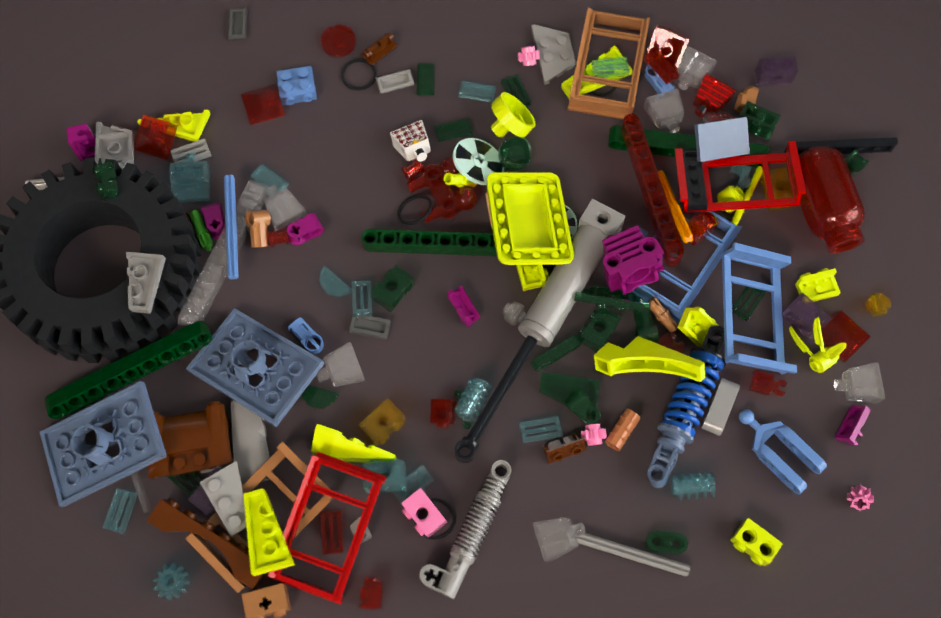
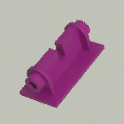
(463, 305)

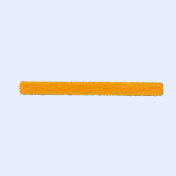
(677, 214)

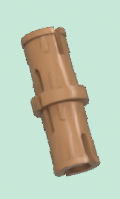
(662, 315)

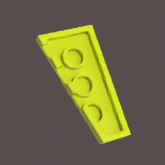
(587, 87)
(265, 539)

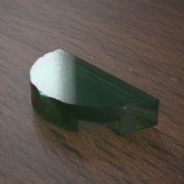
(318, 397)

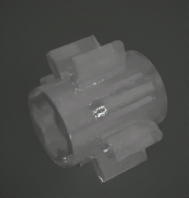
(514, 313)

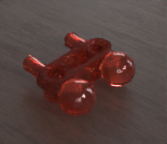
(464, 199)

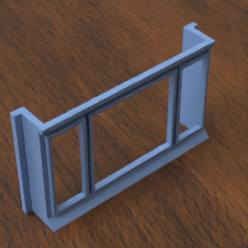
(767, 260)
(676, 311)

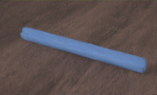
(231, 227)

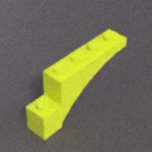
(647, 356)

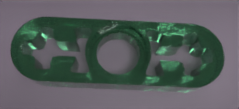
(556, 353)

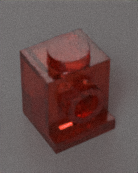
(438, 407)
(371, 594)

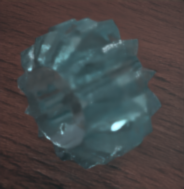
(173, 589)

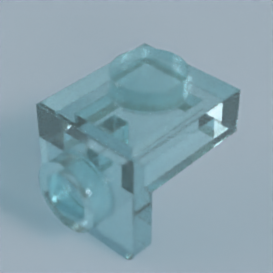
(743, 173)

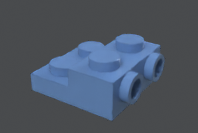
(296, 85)

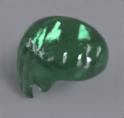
(515, 154)

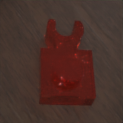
(764, 384)

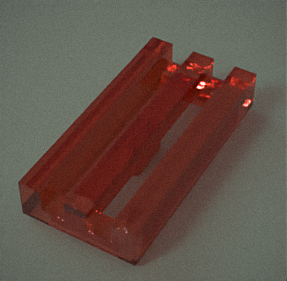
(662, 67)
(338, 514)

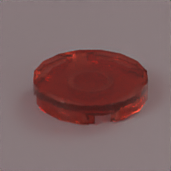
(338, 41)

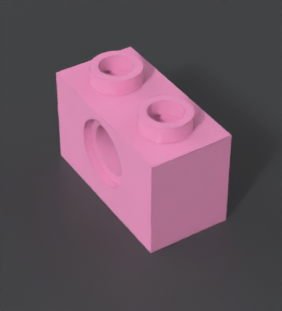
(432, 522)

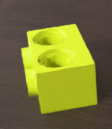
(758, 537)

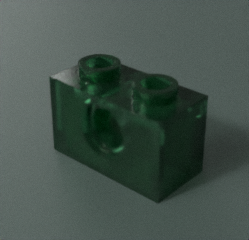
(760, 120)
(391, 298)
(607, 321)

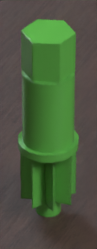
(201, 231)

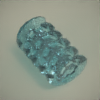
(471, 399)
(693, 485)

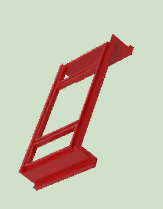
(794, 169)
(297, 512)

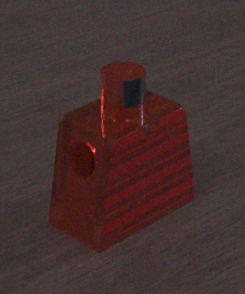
(712, 96)

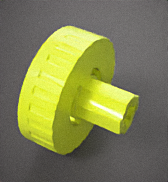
(511, 116)

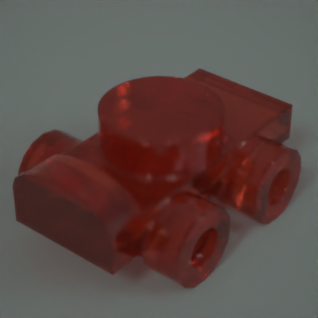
(668, 341)

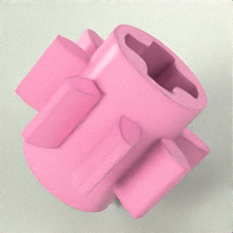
(528, 55)
(593, 434)
(860, 497)

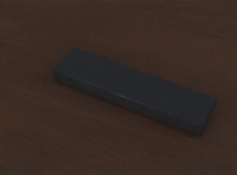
(695, 181)

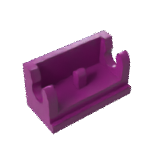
(81, 140)

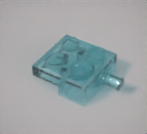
(190, 180)

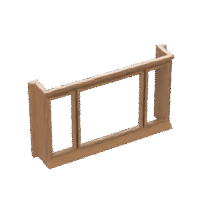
(603, 106)
(213, 556)

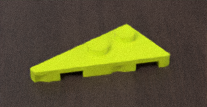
(189, 125)

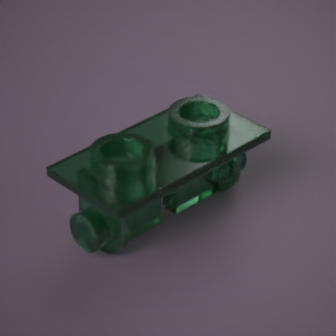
(104, 172)

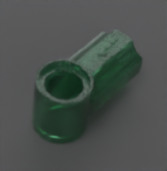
(645, 326)

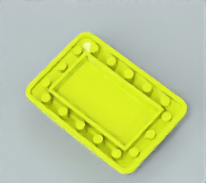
(529, 219)

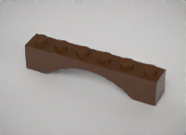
(170, 517)

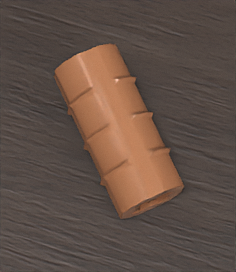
(622, 429)

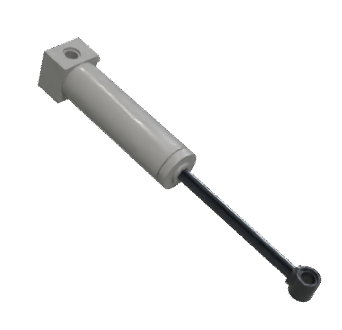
(551, 306)

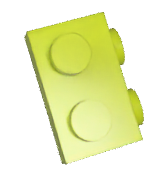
(532, 276)
(818, 285)
(695, 324)

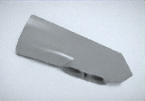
(249, 441)

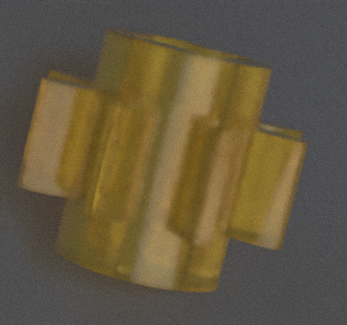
(878, 304)

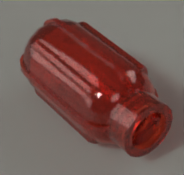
(831, 199)

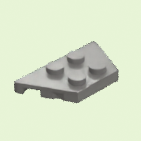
(554, 52)
(114, 144)

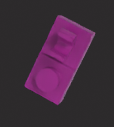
(852, 424)

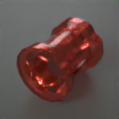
(412, 169)
(278, 237)

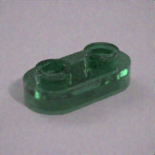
(666, 542)

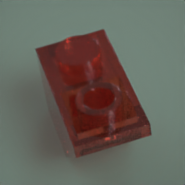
(701, 226)

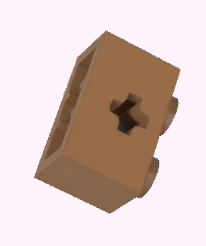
(276, 594)

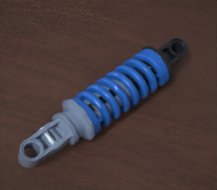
(686, 406)

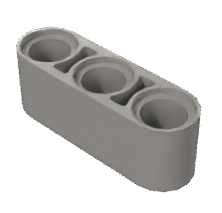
(720, 406)

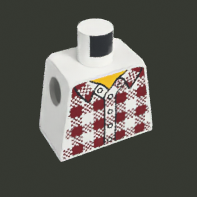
(411, 141)

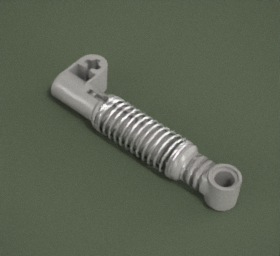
(471, 536)

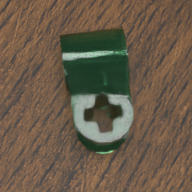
(855, 162)
(580, 404)

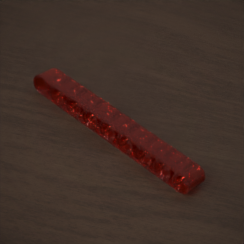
(652, 196)

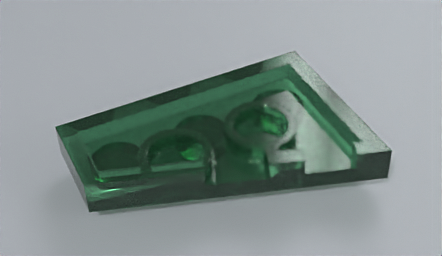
(562, 386)

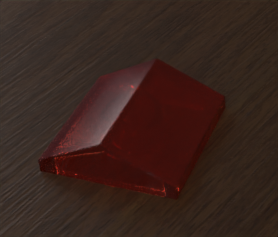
(845, 330)

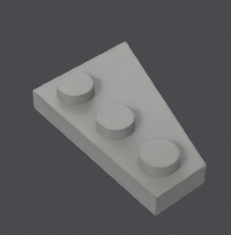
(144, 278)
(227, 497)

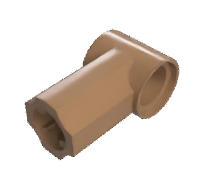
(258, 222)

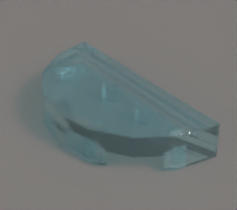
(332, 284)

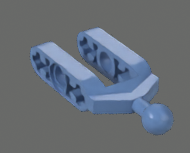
(791, 441)

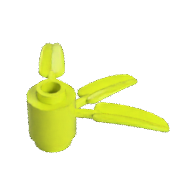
(826, 356)

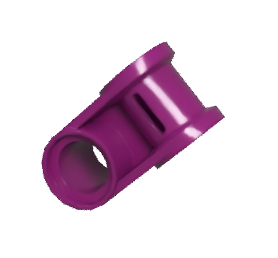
(214, 219)
(306, 228)

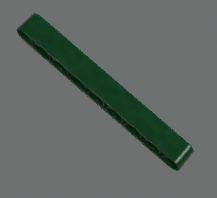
(665, 143)
(435, 247)
(127, 370)

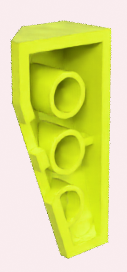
(353, 450)

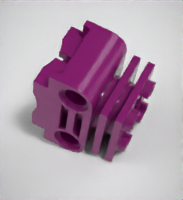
(631, 260)

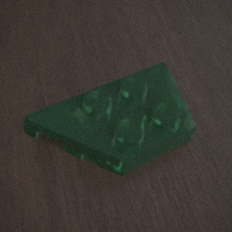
(603, 297)

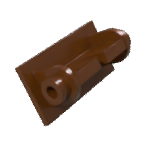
(379, 49)
(573, 445)

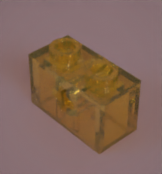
(387, 413)

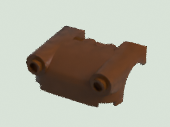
(193, 441)

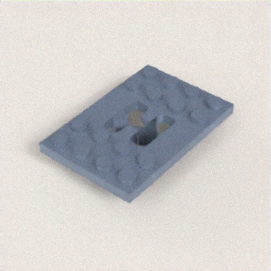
(280, 383)
(133, 430)

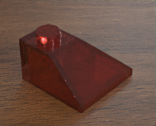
(669, 44)
(263, 104)
(155, 137)

